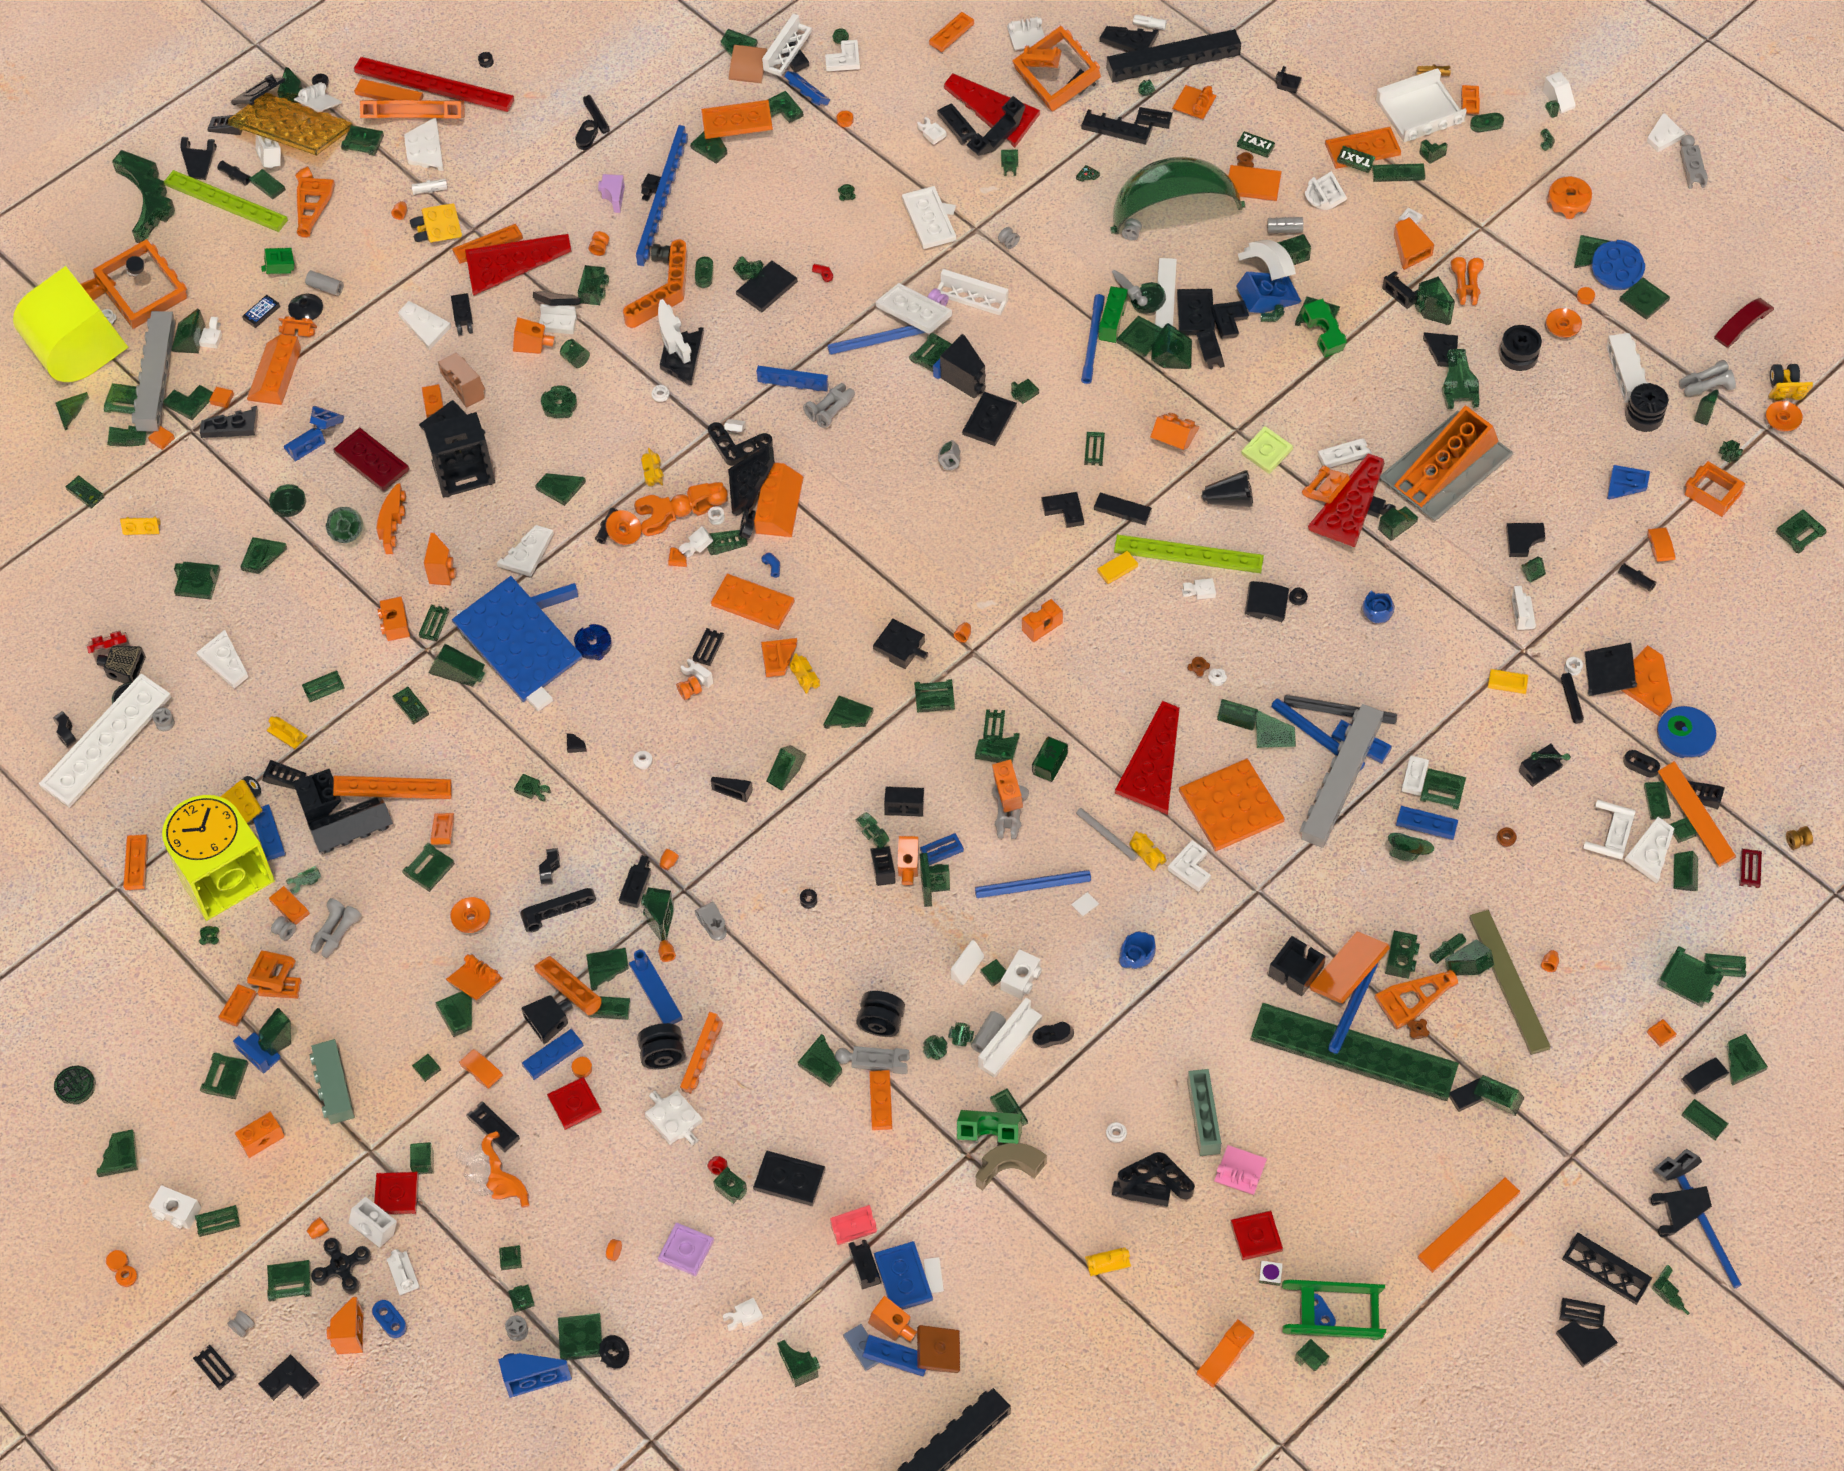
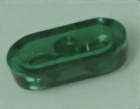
(1487, 122)
(704, 275)

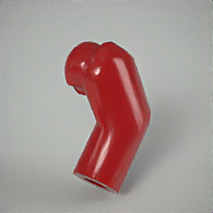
(825, 272)

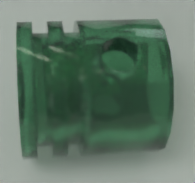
(575, 354)

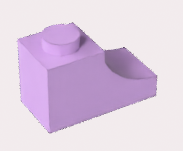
(612, 189)

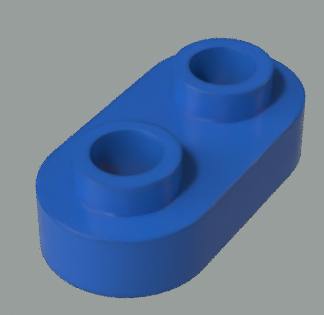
(1322, 1311)
(389, 1320)

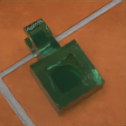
(307, 877)

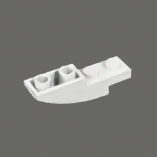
(671, 333)

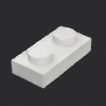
(1415, 775)

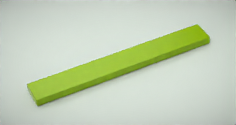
(225, 201)
(1189, 553)

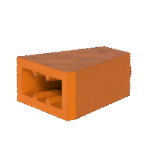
(1411, 243)

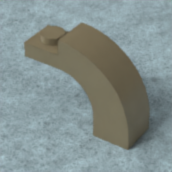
(1010, 1156)

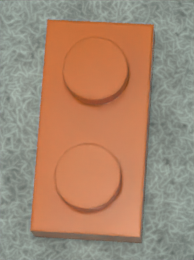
(289, 905)

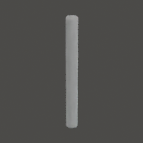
(1107, 834)

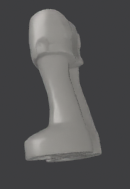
(1695, 386)
(838, 396)
(1011, 822)
(336, 910)

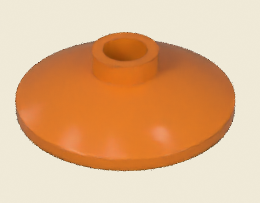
(1563, 322)
(1784, 410)
(626, 521)
(468, 908)

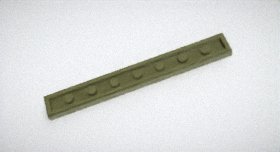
(1510, 983)

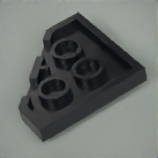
(748, 477)

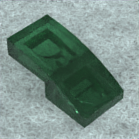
(126, 437)

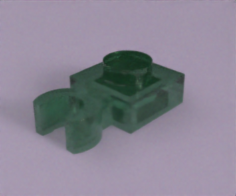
(1009, 161)
(529, 786)

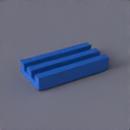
(944, 851)

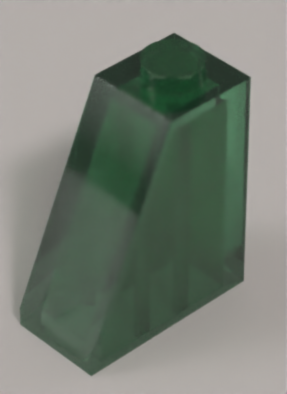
(457, 666)

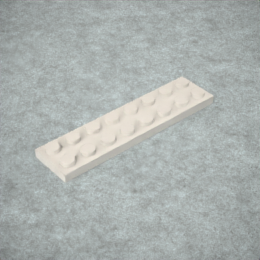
(104, 740)

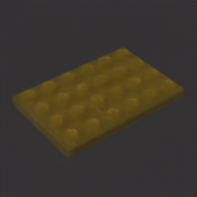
(290, 124)

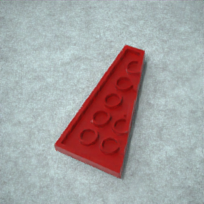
(988, 105)
(502, 262)
(1346, 514)
(1151, 767)

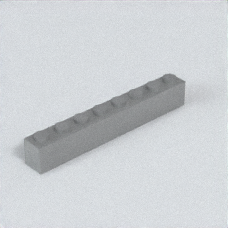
(154, 371)
(1342, 775)

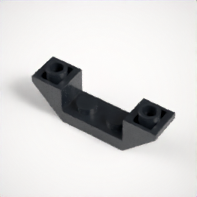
(1001, 130)

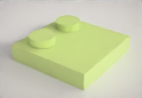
(1267, 450)

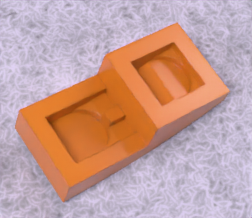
(1470, 99)
(1661, 544)
(481, 1068)

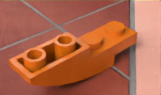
(390, 516)

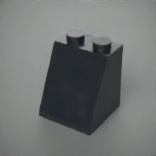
(963, 367)

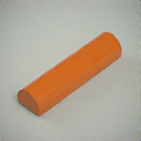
(568, 985)

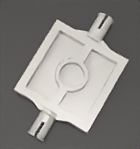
(673, 1117)

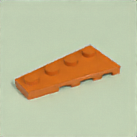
(702, 1050)

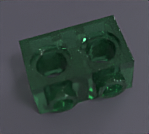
(1297, 248)
(593, 285)
(1400, 954)

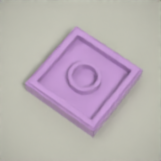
(686, 1249)

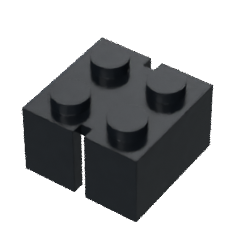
(1293, 968)

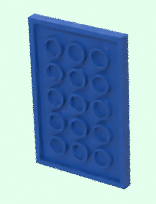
(516, 638)

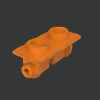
(304, 326)

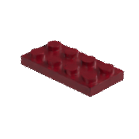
(371, 459)

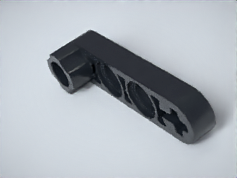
(534, 914)

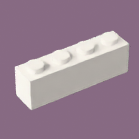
(1625, 363)

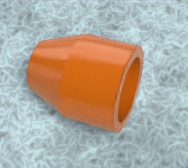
(305, 172)
(399, 210)
(963, 632)
(668, 859)
(666, 951)
(1550, 961)
(317, 1228)

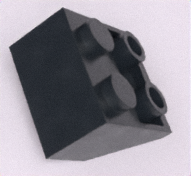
(316, 795)

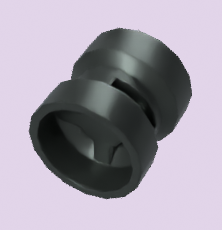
(660, 253)

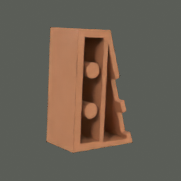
(462, 379)

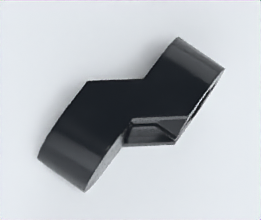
(64, 729)
(549, 866)
(1053, 1034)

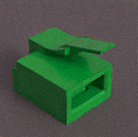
(278, 261)

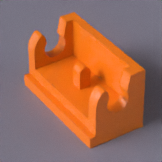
(1041, 57)

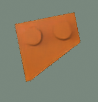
(778, 655)

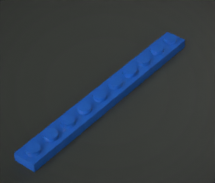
(660, 199)

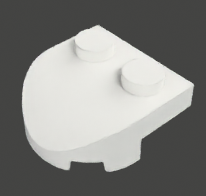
(1325, 192)

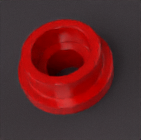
(717, 1164)

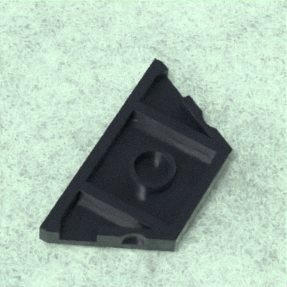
(674, 365)

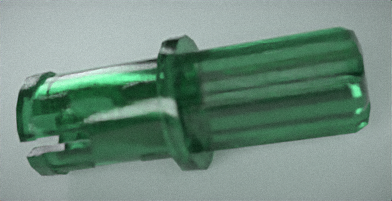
(1447, 948)

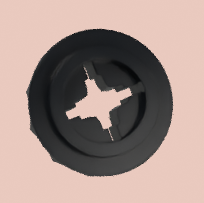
(619, 1346)

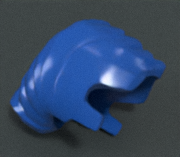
(1378, 607)
(1137, 950)

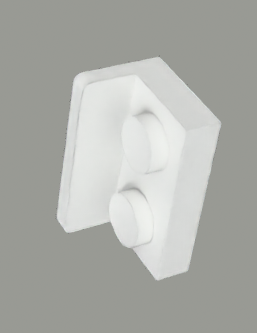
(558, 318)
(1522, 609)

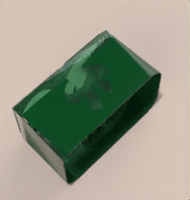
(1050, 759)

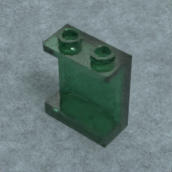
(1690, 978)

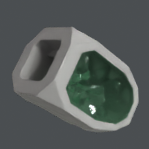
(949, 455)

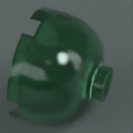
(344, 524)

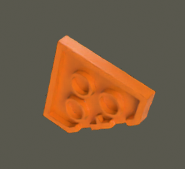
(1652, 682)

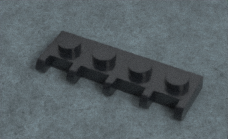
(1116, 128)

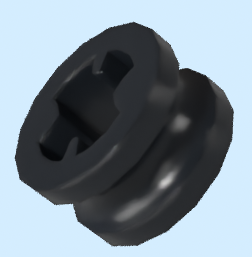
(485, 55)
(803, 896)

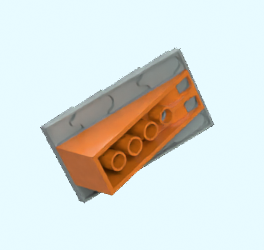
(1447, 460)

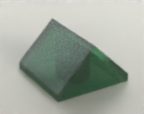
(189, 333)

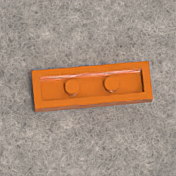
(951, 32)
(135, 862)
(880, 1100)

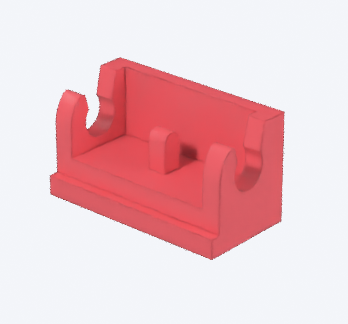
(853, 1225)

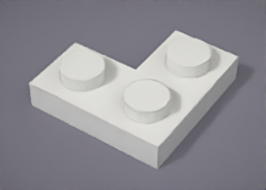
(846, 60)
(1186, 866)

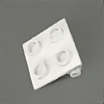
(1025, 32)
(315, 98)

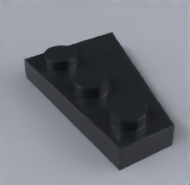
(1128, 39)
(227, 426)

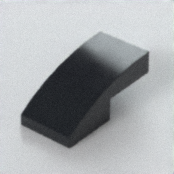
(1705, 1075)
(1682, 1164)

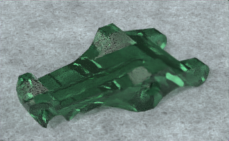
(1460, 381)

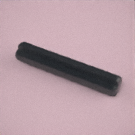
(596, 114)
(1572, 698)

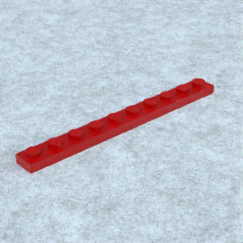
(434, 84)

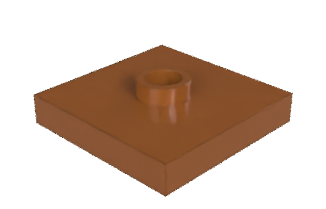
(938, 1349)

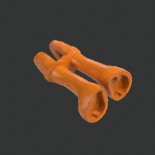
(1474, 267)

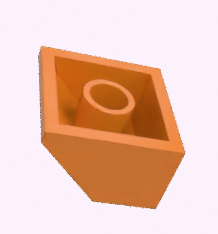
(438, 562)
(347, 1328)

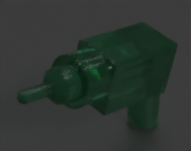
(1667, 1290)

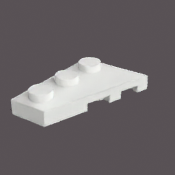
(425, 324)
(1651, 849)

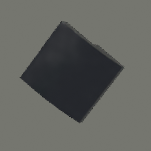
(1266, 600)

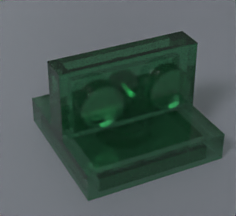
(196, 579)
(933, 878)

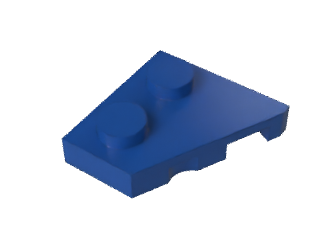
(324, 418)
(1627, 481)

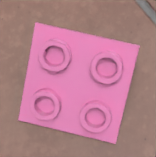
(1240, 1170)

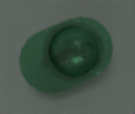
(1408, 848)

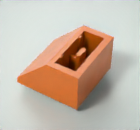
(1174, 431)

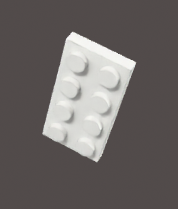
(929, 217)
(913, 308)

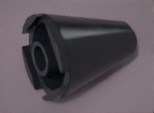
(1230, 491)

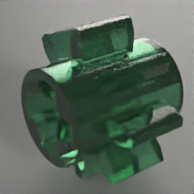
(1730, 451)
(960, 1034)
(935, 1047)

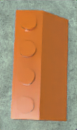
(275, 370)
(778, 501)

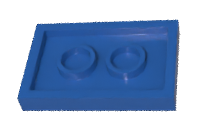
(903, 1275)

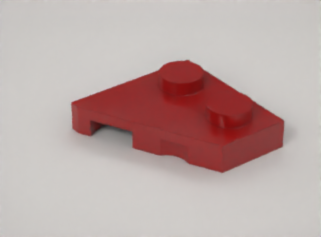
(99, 642)

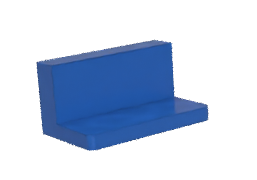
(305, 444)
(251, 1051)

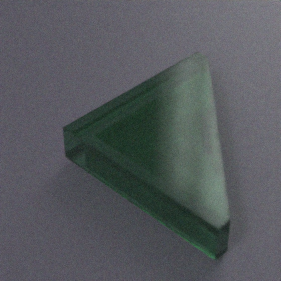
(70, 408)

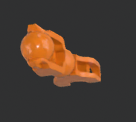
(663, 511)

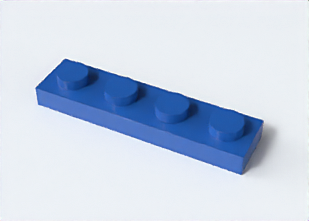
(792, 378)

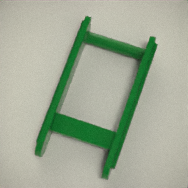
(1308, 1325)

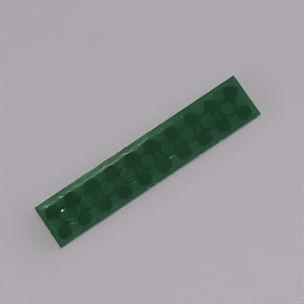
(1358, 1053)

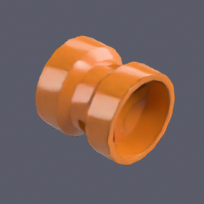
(599, 243)
(689, 687)

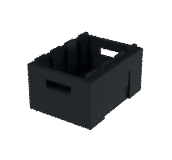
(470, 460)

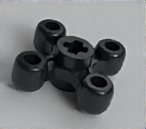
(344, 1271)

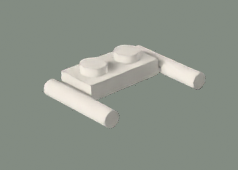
(1618, 831)

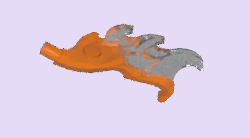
(487, 1173)

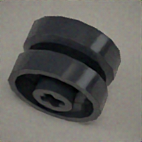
(1520, 347)
(880, 1013)
(661, 1046)

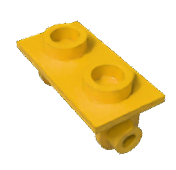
(651, 463)
(140, 526)
(801, 668)
(285, 732)
(1143, 847)
(1108, 1261)

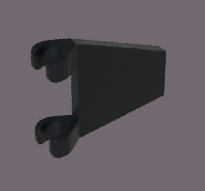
(197, 160)
(1683, 1207)

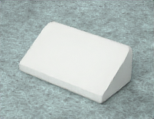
(967, 963)

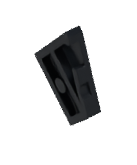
(1439, 346)

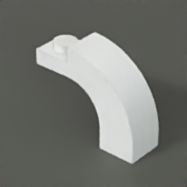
(1273, 254)

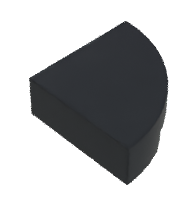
(575, 744)

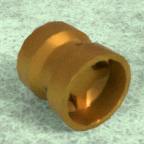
(1800, 837)

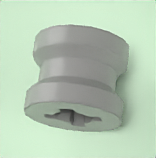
(1131, 229)
(1008, 237)
(160, 716)
(283, 928)
(240, 1323)
(515, 1323)

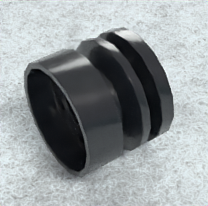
(1647, 407)

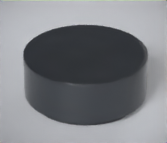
(135, 265)

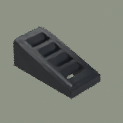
(226, 129)
(279, 768)
(733, 788)
(1711, 789)
(882, 876)

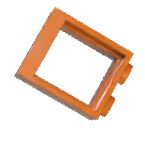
(1720, 477)
(1007, 786)

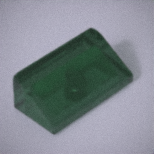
(1706, 408)
(1237, 714)
(1686, 871)

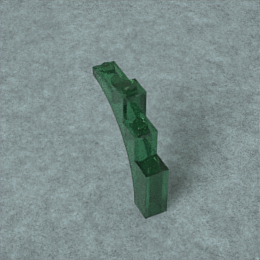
(155, 204)

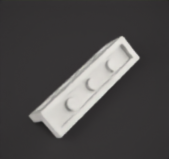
(787, 35)
(975, 289)
(1009, 1038)

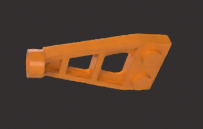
(312, 187)
(1397, 1010)

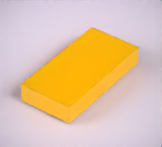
(1117, 567)
(1508, 681)

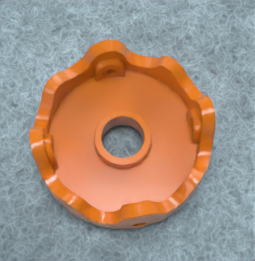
(1569, 204)

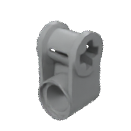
(712, 921)

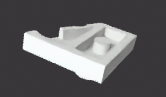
(1665, 133)

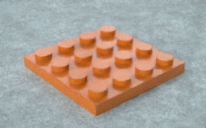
(1231, 804)

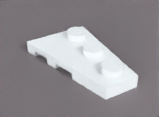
(528, 552)
(223, 659)

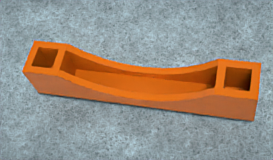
(412, 109)

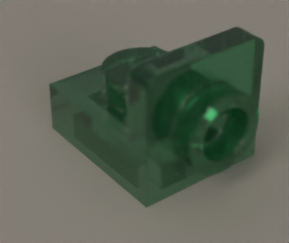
(746, 269)
(1024, 391)

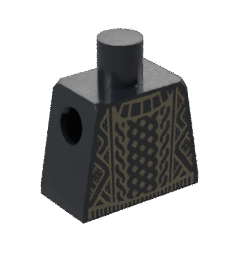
(122, 663)

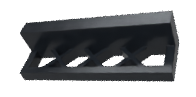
(1611, 1262)

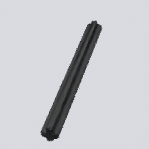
(1331, 707)

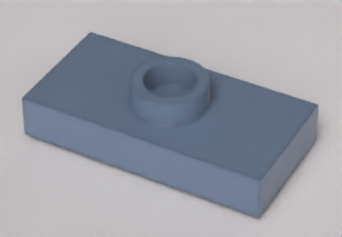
(856, 1339)

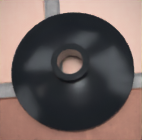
(305, 306)

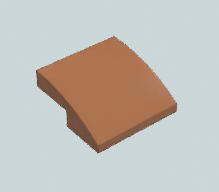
(747, 64)

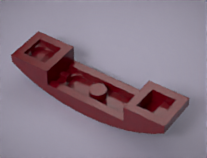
(1742, 320)

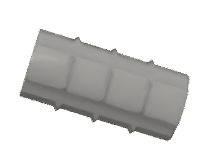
(1285, 225)
(324, 283)
(989, 1029)

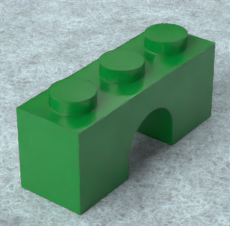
(1112, 313)
(1319, 314)
(977, 1123)

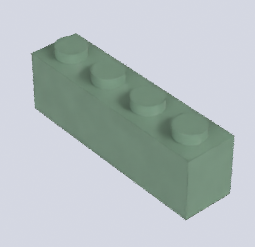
(332, 1082)
(1204, 1112)

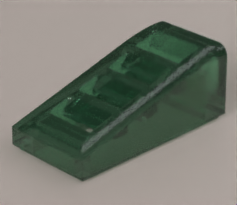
(717, 547)

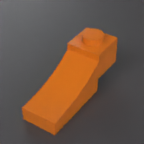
(1226, 1353)

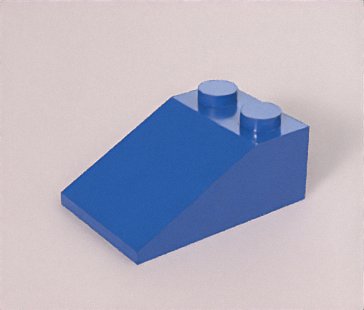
(1263, 293)
(530, 1372)

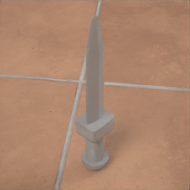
(1133, 291)

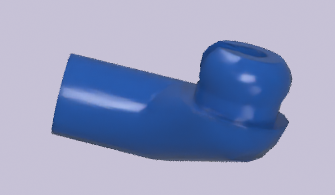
(770, 559)

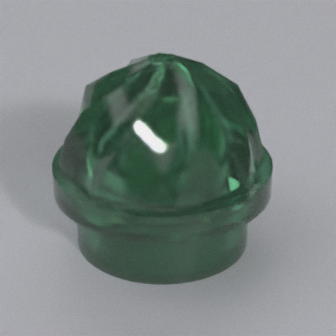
(1146, 88)

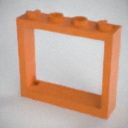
(1072, 88)
(161, 304)

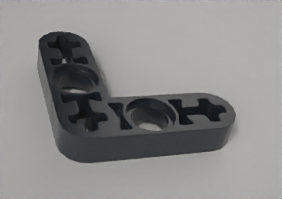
(736, 450)
(1154, 1165)

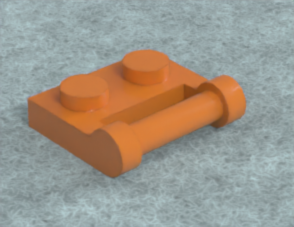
(1330, 487)
(264, 968)

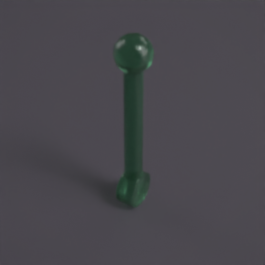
(1534, 755)

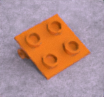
(1195, 101)
(474, 977)

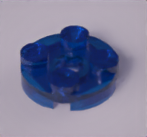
(593, 651)

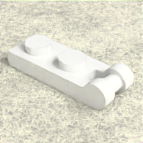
(1344, 453)

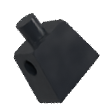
(547, 1016)

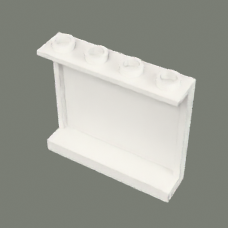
(1419, 105)

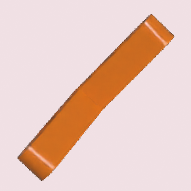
(672, 292)

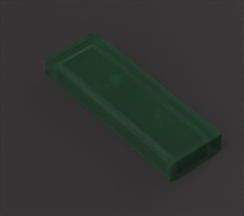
(1398, 172)

